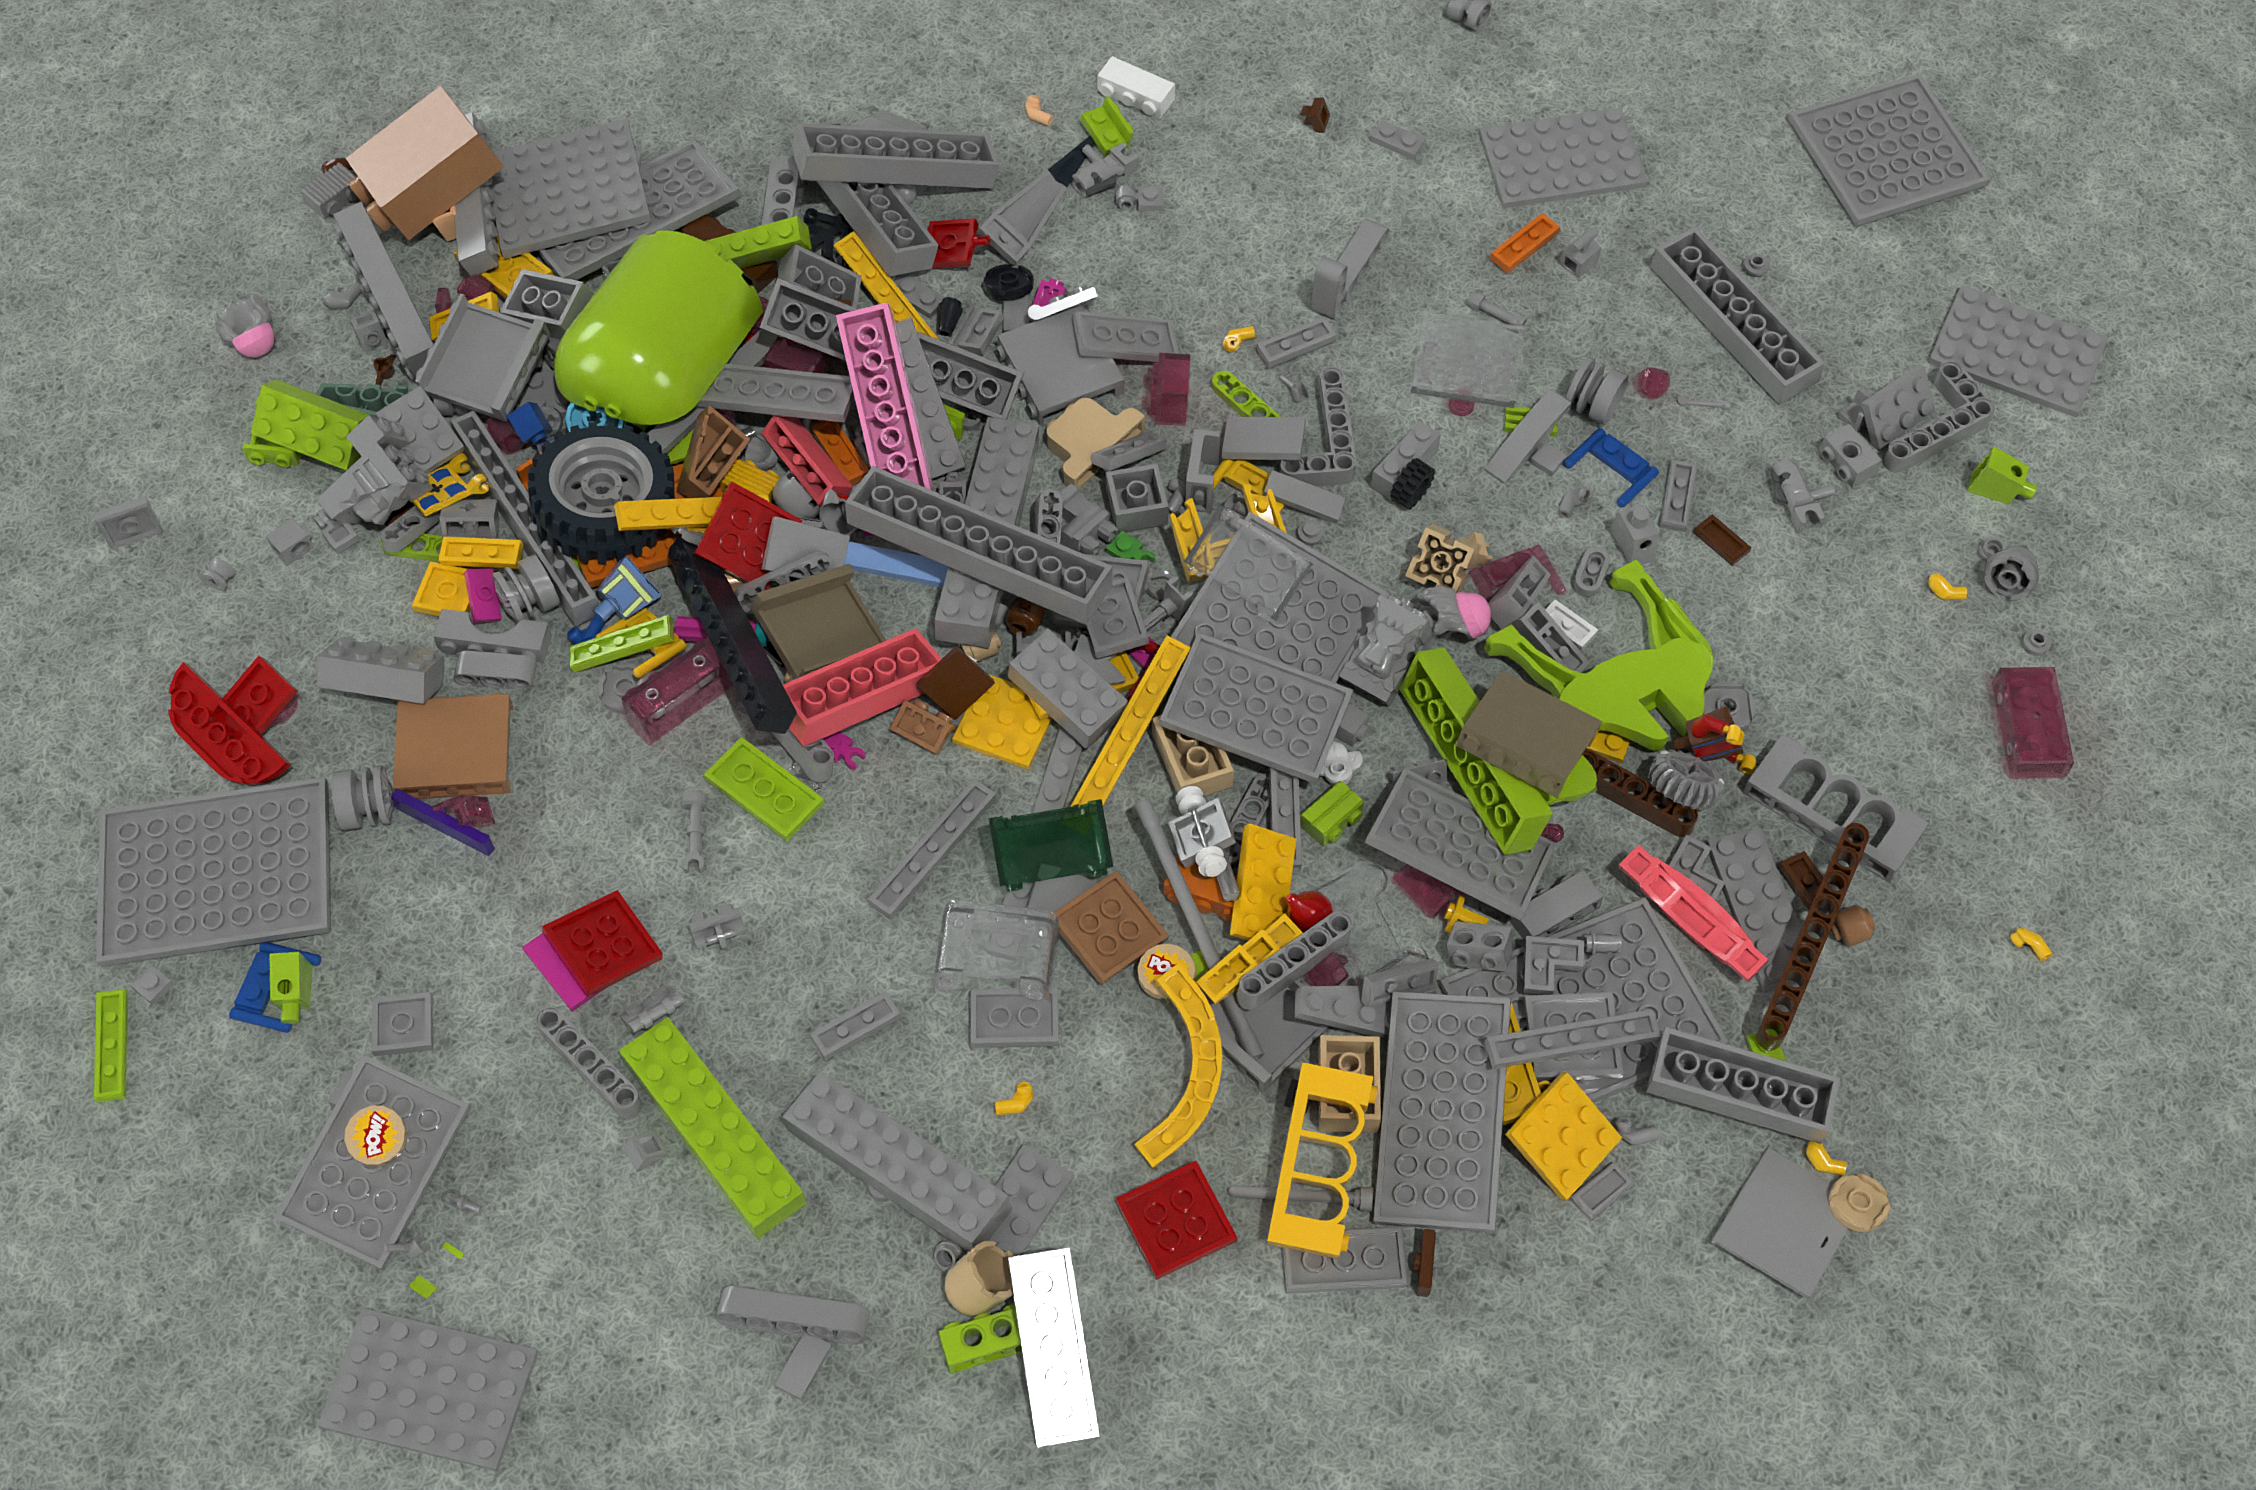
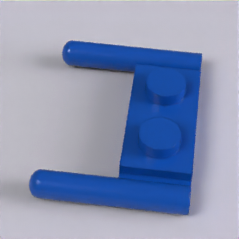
(1618, 458)
(256, 989)

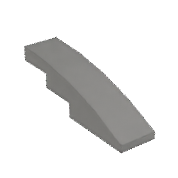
(1527, 436)

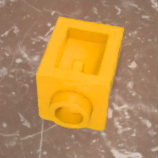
(1456, 912)

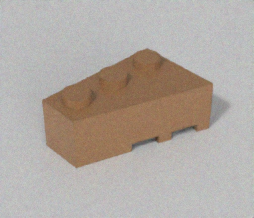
(710, 453)

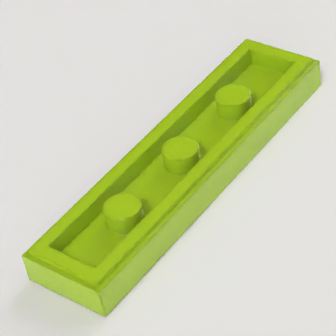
(621, 643)
(111, 1045)

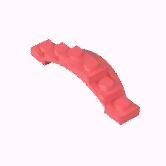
(1694, 912)

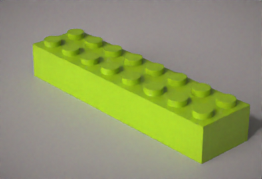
(1443, 704)
(713, 1127)

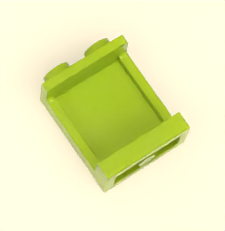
(265, 451)

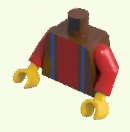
(1716, 737)

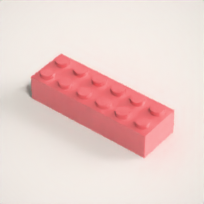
(859, 686)

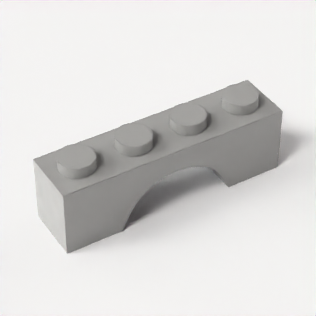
(457, 634)

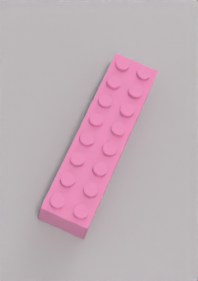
(883, 393)

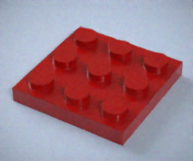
(740, 533)
(602, 943)
(1176, 1220)

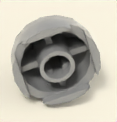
(794, 497)

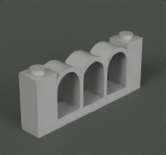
(1787, 758)

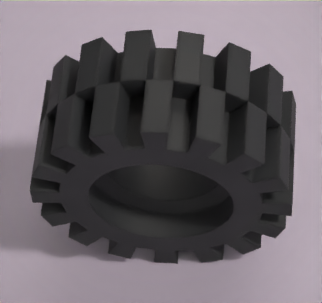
(1412, 483)

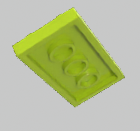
(764, 789)

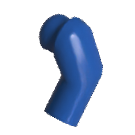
(579, 636)

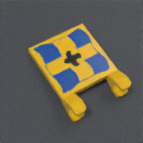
(449, 486)

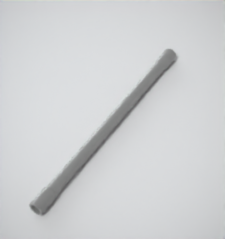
(1152, 824)

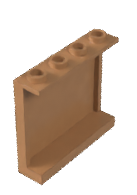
(453, 746)

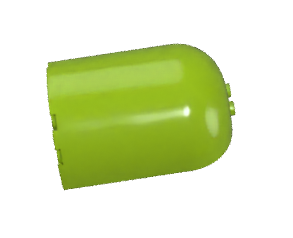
(656, 330)

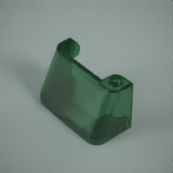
(1050, 845)

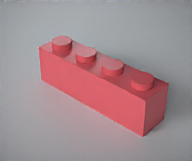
(805, 457)

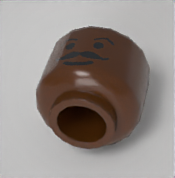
(1024, 616)

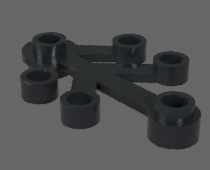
(826, 235)

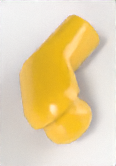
(2034, 940)

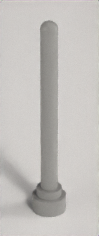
(1360, 1198)

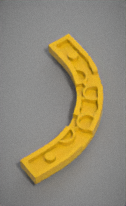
(1205, 1071)

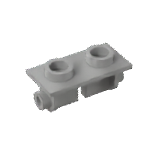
(1431, 769)

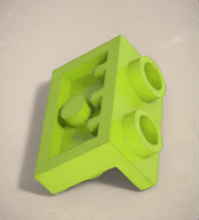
(1107, 126)

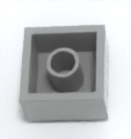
(1137, 497)

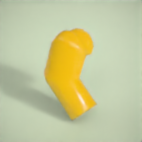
(1236, 336)
(1945, 590)
(1018, 1102)
(1821, 1160)

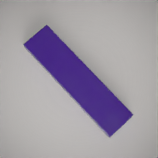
(442, 822)

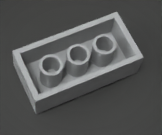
(380, 670)
(1067, 688)

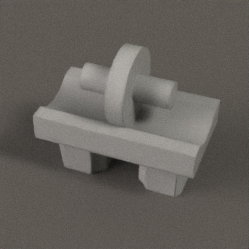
(717, 927)

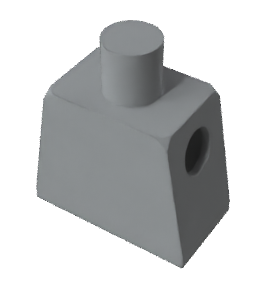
(1636, 534)

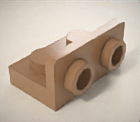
(922, 726)

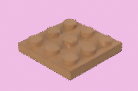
(1109, 927)

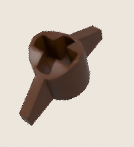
(384, 368)

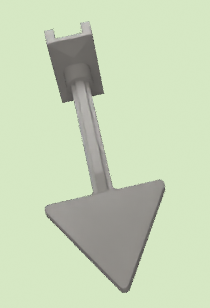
(1173, 604)

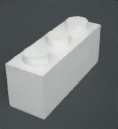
(1136, 87)

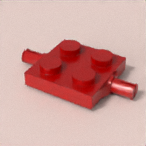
(956, 241)

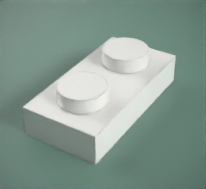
(1575, 627)

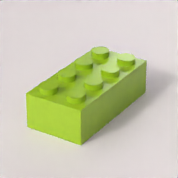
(307, 423)

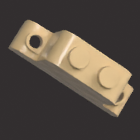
(1085, 430)

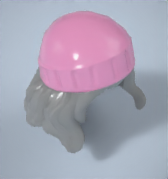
(247, 326)
(1457, 611)

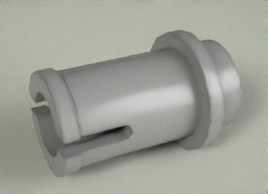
(1602, 943)

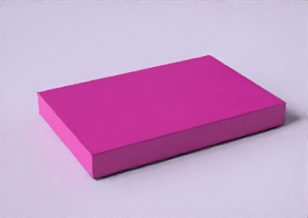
(556, 973)

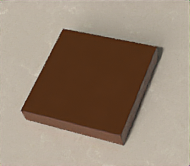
(955, 682)

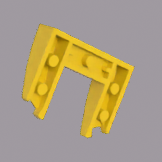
(1188, 527)

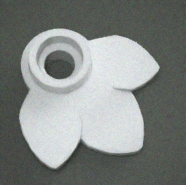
(1341, 764)

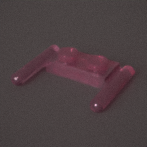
(1498, 572)

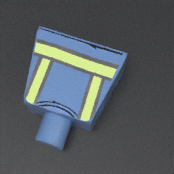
(624, 591)

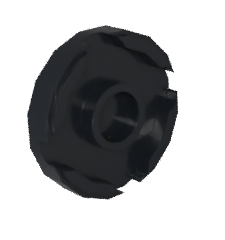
(1008, 282)

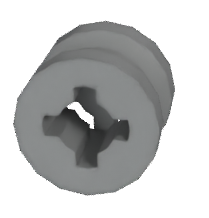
(218, 574)

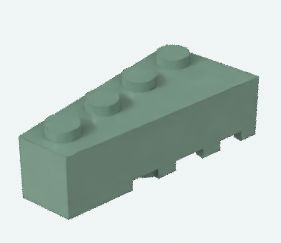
(367, 399)

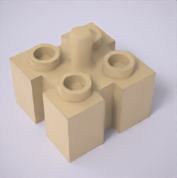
(1443, 559)

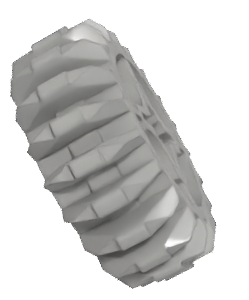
(1686, 779)

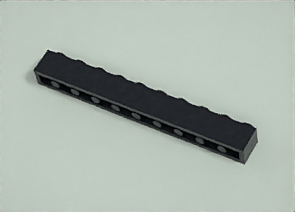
(733, 639)

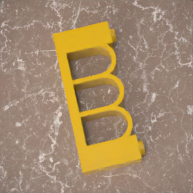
(1336, 1088)

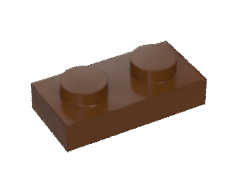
(1802, 877)

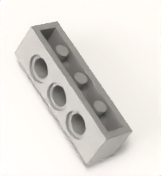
(783, 191)

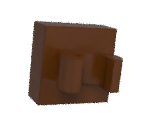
(1316, 115)

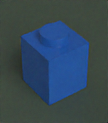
(530, 423)

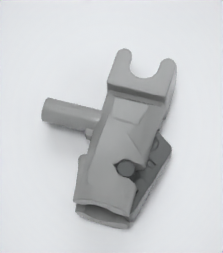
(1103, 171)
(1792, 490)

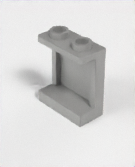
(1199, 486)

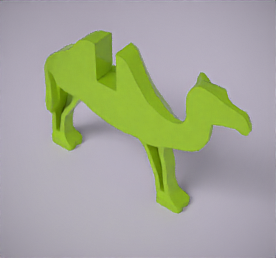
(1629, 684)

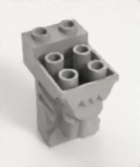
(379, 479)
(1389, 648)

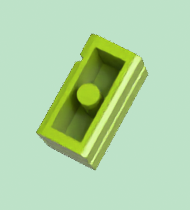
(1332, 813)

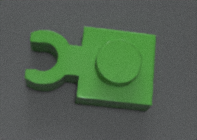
(1128, 547)

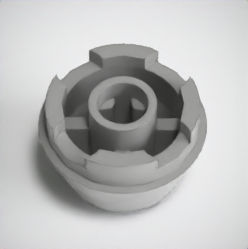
(2012, 572)

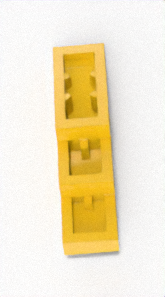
(1226, 975)

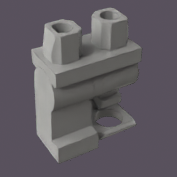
(1085, 523)

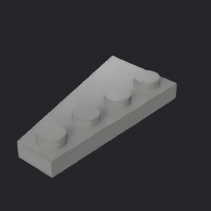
(1343, 1009)

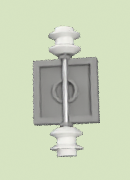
(1201, 831)

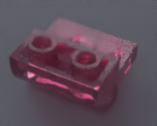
(1426, 890)

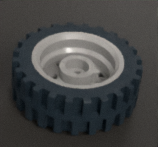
(593, 463)

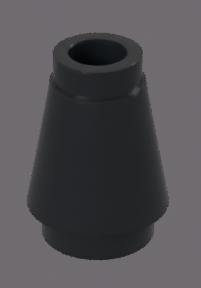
(948, 315)

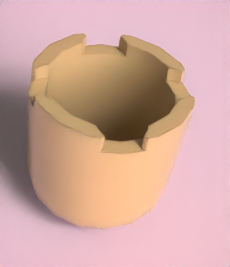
(979, 1279)

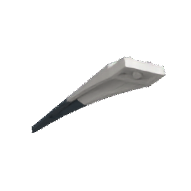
(1021, 218)

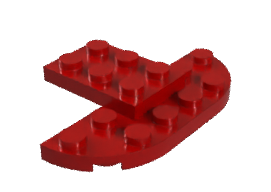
(231, 727)

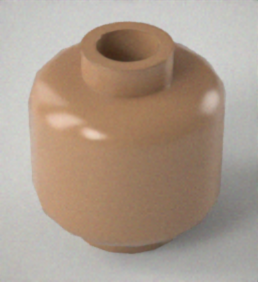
(1853, 925)

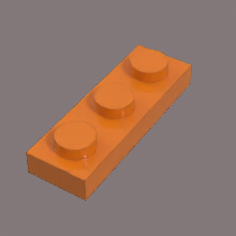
(1525, 243)
(840, 450)

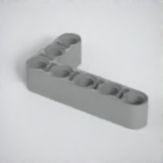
(1339, 278)
(1970, 415)
(1330, 463)

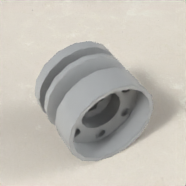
(1600, 392)
(525, 589)
(356, 797)

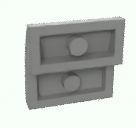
(1057, 892)

